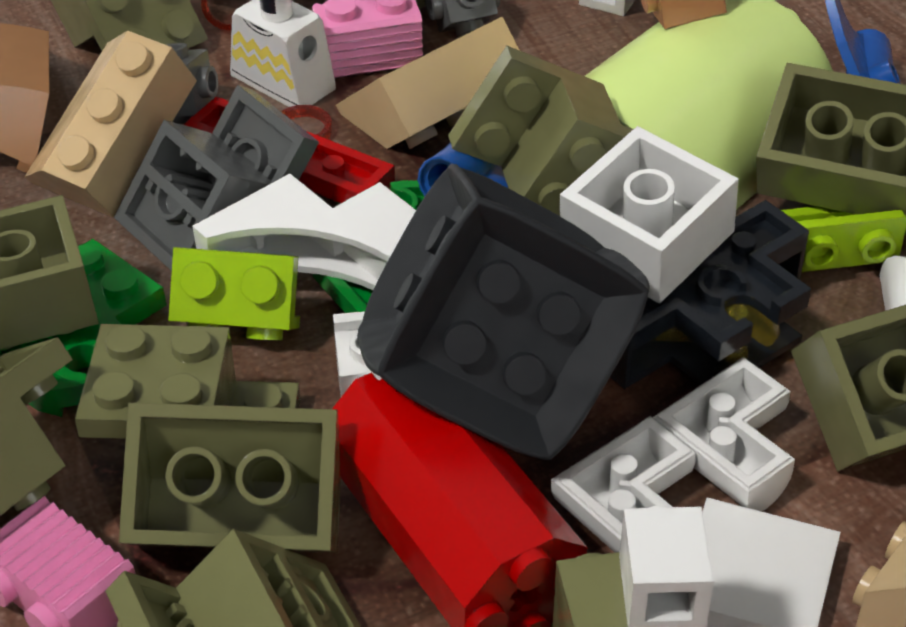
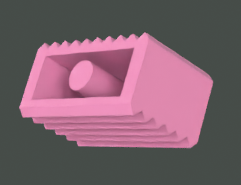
(371, 34)
(57, 569)

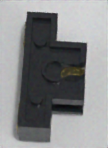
(727, 305)

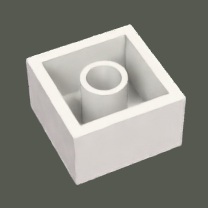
(654, 207)

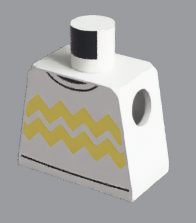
(281, 51)

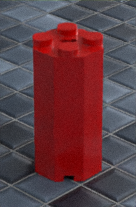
(453, 509)

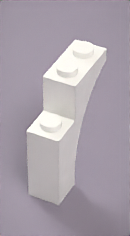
(292, 220)

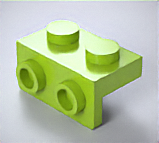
(849, 239)
(234, 290)

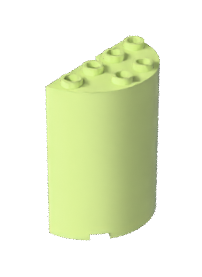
(711, 82)

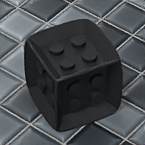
(500, 314)

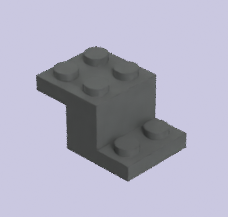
(202, 172)

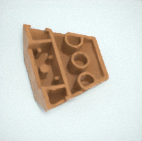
(23, 91)

